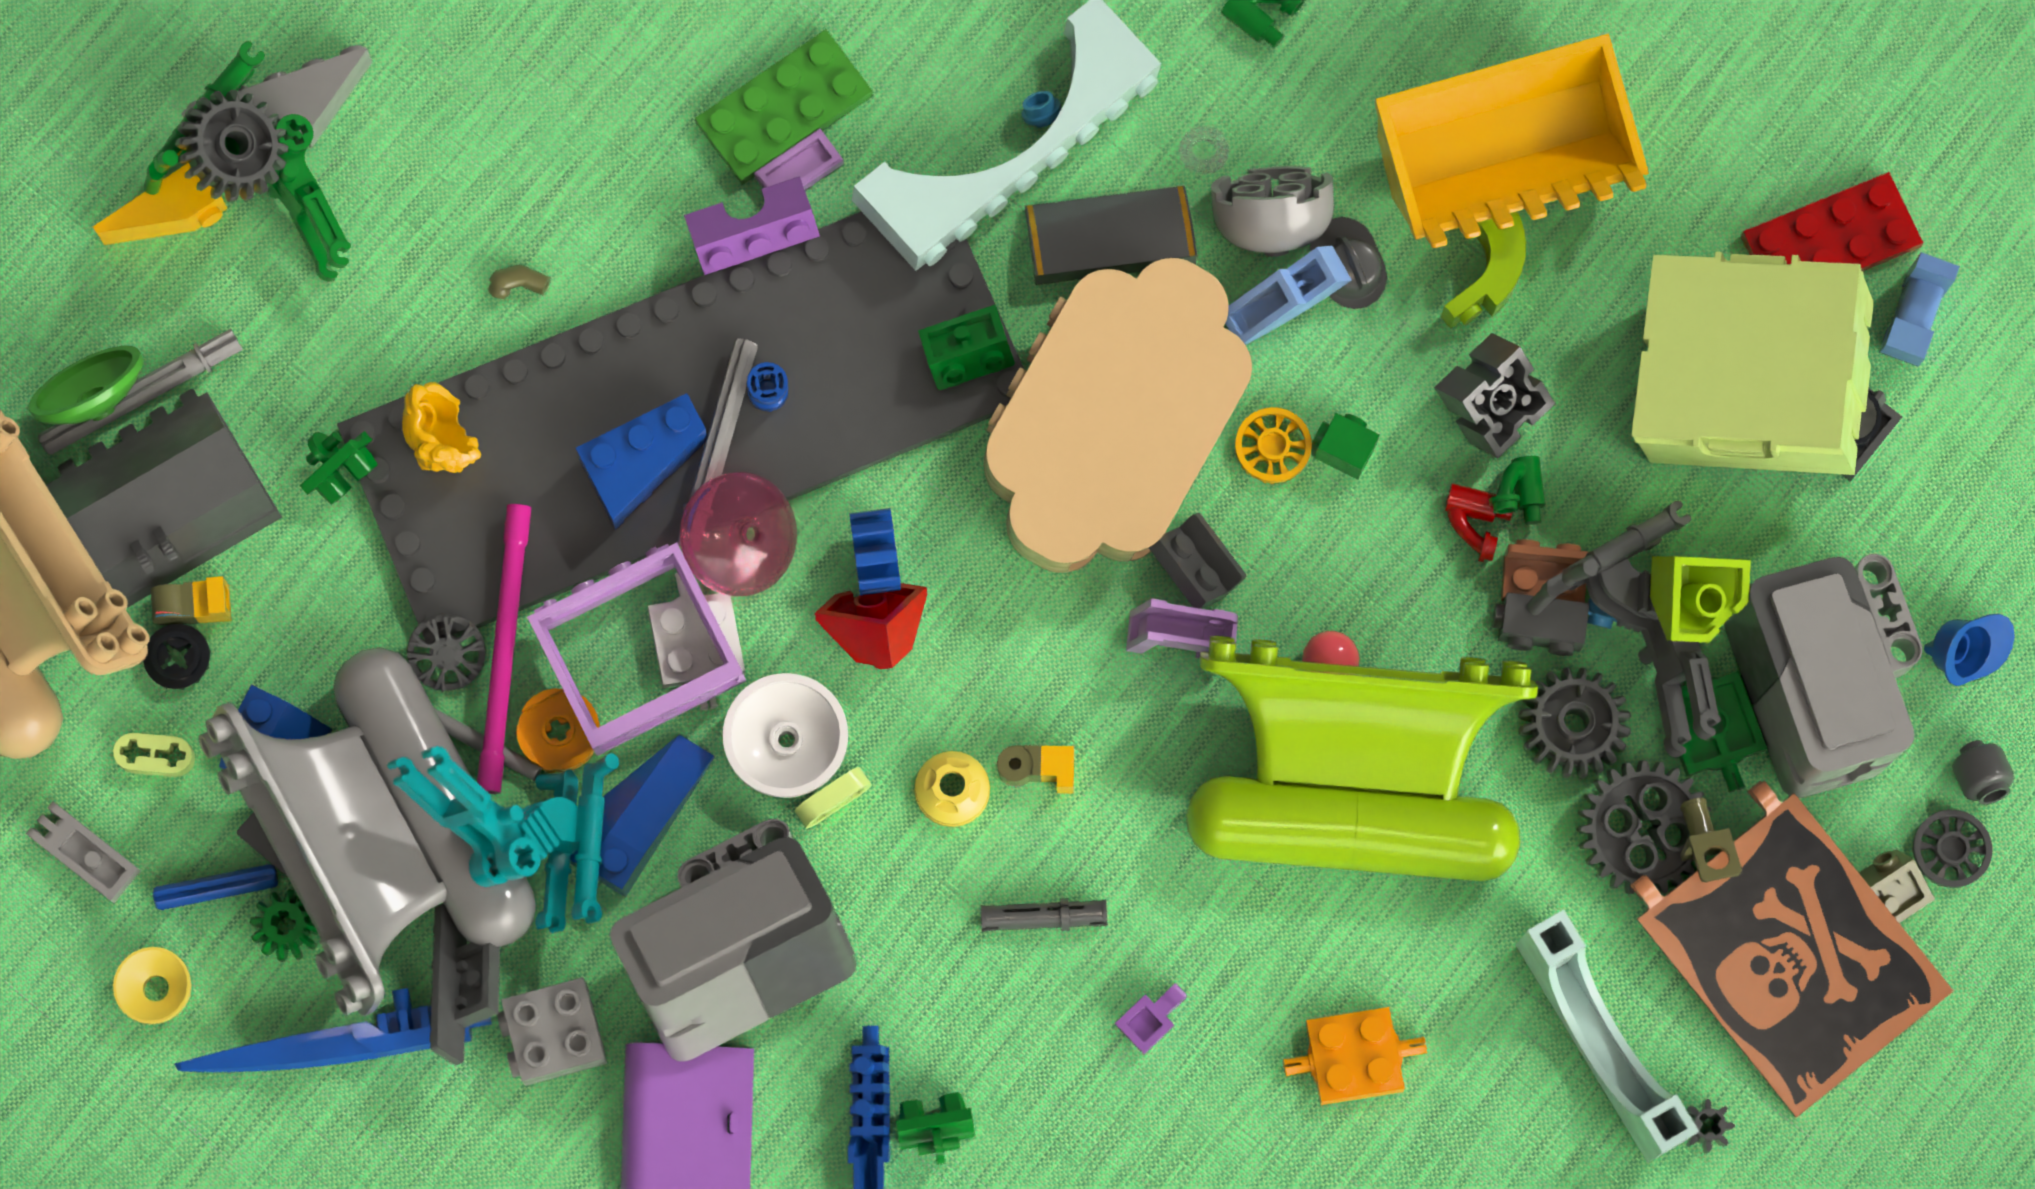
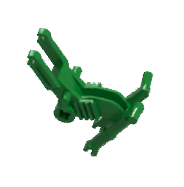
(295, 185)

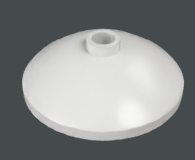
(780, 707)

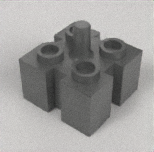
(1494, 395)

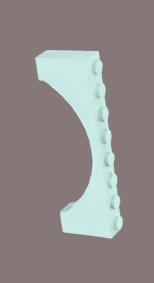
(930, 212)

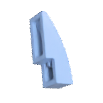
(1287, 294)

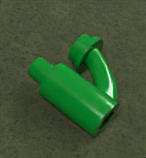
(1255, 21)
(1526, 478)

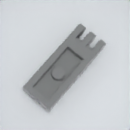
(85, 853)

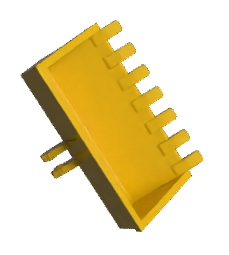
(1510, 140)

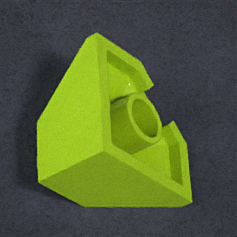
(1697, 594)

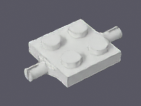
(683, 642)

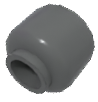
(1983, 772)

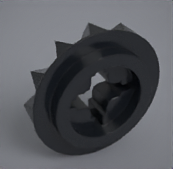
(178, 637)

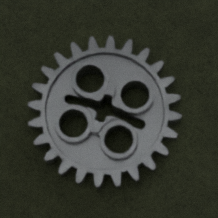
(1614, 848)

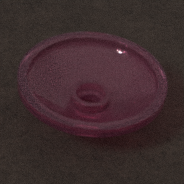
(716, 537)

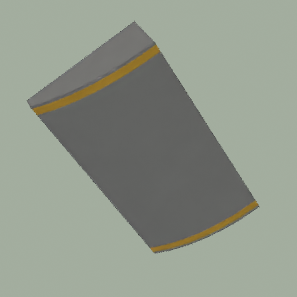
(1109, 233)

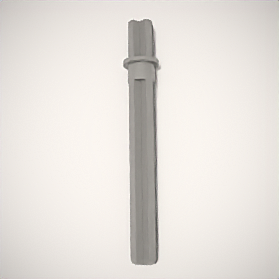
(148, 388)
(725, 413)

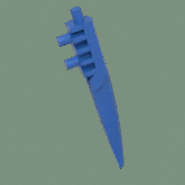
(395, 1034)
(870, 1111)

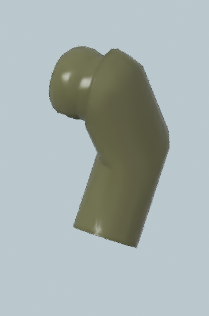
(517, 276)

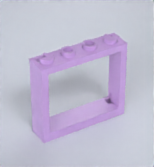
(620, 580)

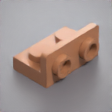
(1530, 566)

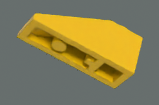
(171, 211)

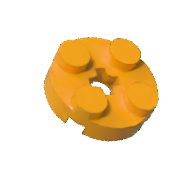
(536, 724)

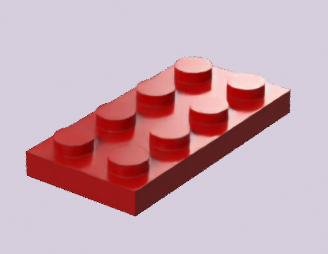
(1853, 226)

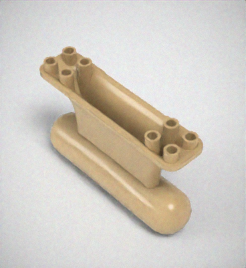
(48, 605)

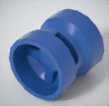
(767, 394)

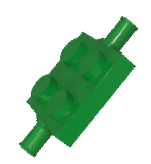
(1735, 735)

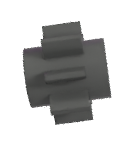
(1718, 1128)

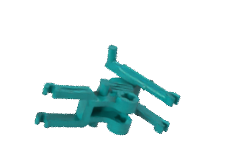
(522, 835)

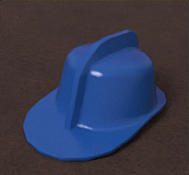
(1971, 647)

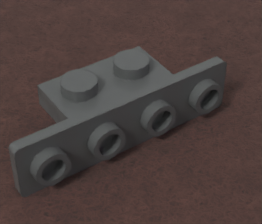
(462, 986)

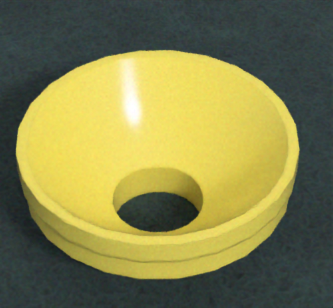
(946, 809)
(137, 971)

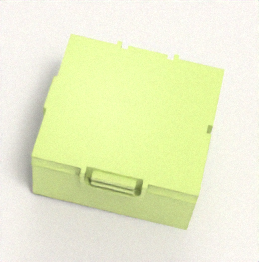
(1754, 363)

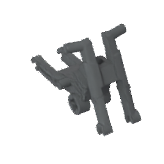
(1626, 597)

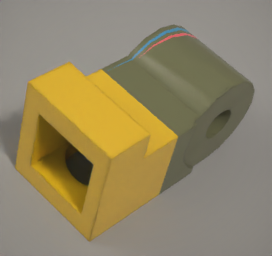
(191, 602)
(1038, 763)

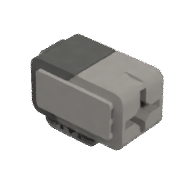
(1826, 670)
(734, 941)

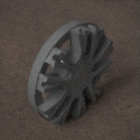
(446, 651)
(1952, 848)

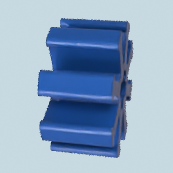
(875, 551)

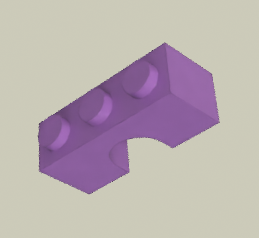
(778, 225)

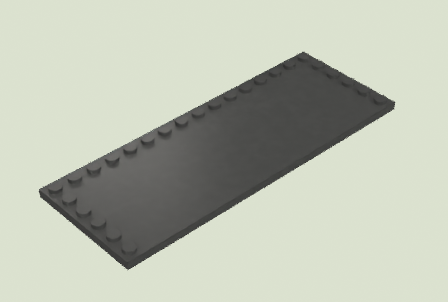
(826, 311)

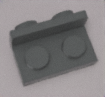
(1198, 562)

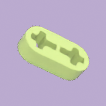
(154, 744)
(833, 797)

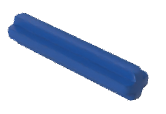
(215, 887)

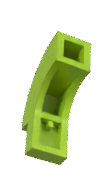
(1504, 263)

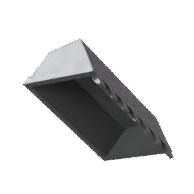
(163, 497)

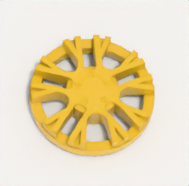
(1273, 445)

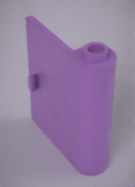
(680, 1119)

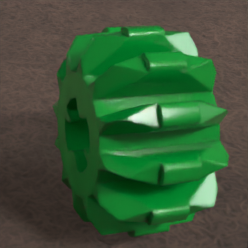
(273, 936)

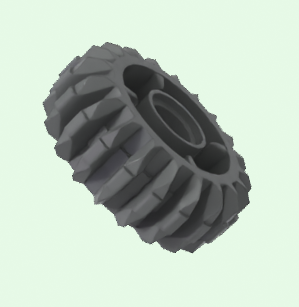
(214, 163)
(1569, 747)

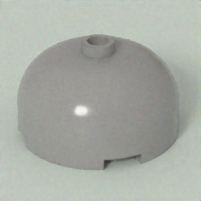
(1276, 224)

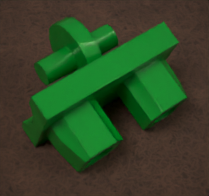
(352, 456)
(935, 1131)

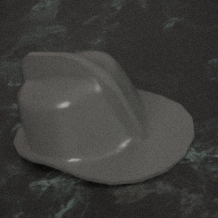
(1361, 260)

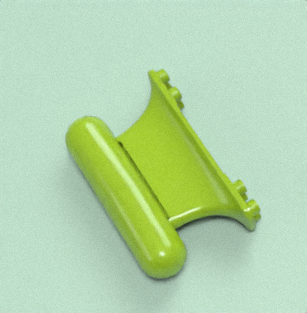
(1359, 767)

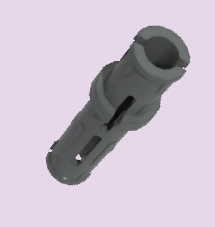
(1044, 915)

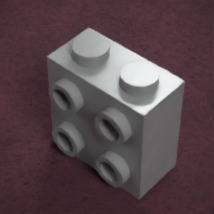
(552, 1032)

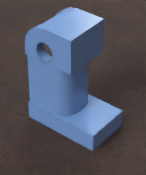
(1911, 325)

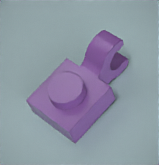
(1148, 1021)

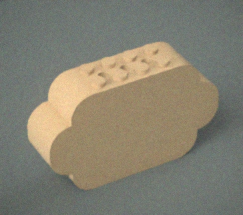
(1115, 414)

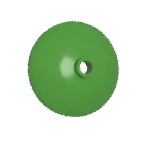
(88, 387)

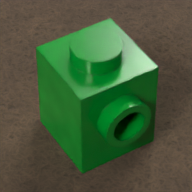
(1345, 444)

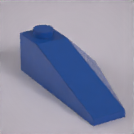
(644, 808)

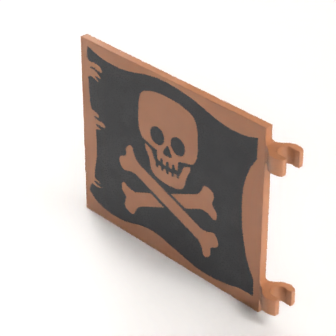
(1794, 954)

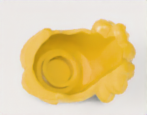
(434, 429)

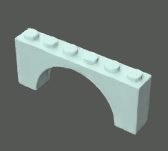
(1560, 967)

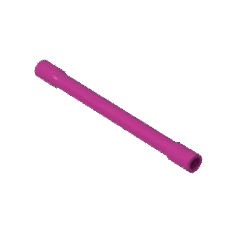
(515, 540)

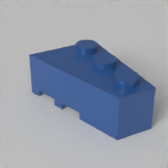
(640, 455)

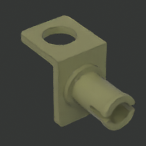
(1707, 842)

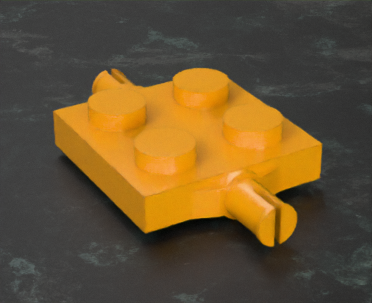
(1354, 1056)

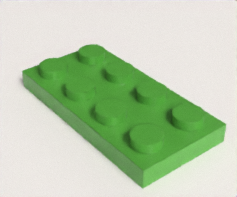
(783, 106)

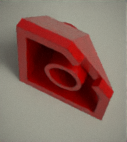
(876, 626)

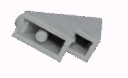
(313, 91)

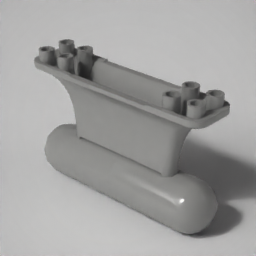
(352, 838)

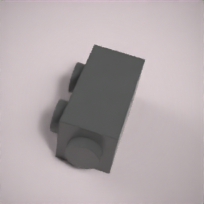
(1557, 627)

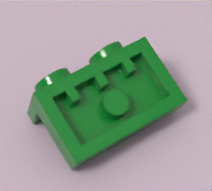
(966, 347)

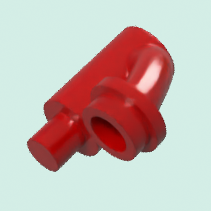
(1473, 503)

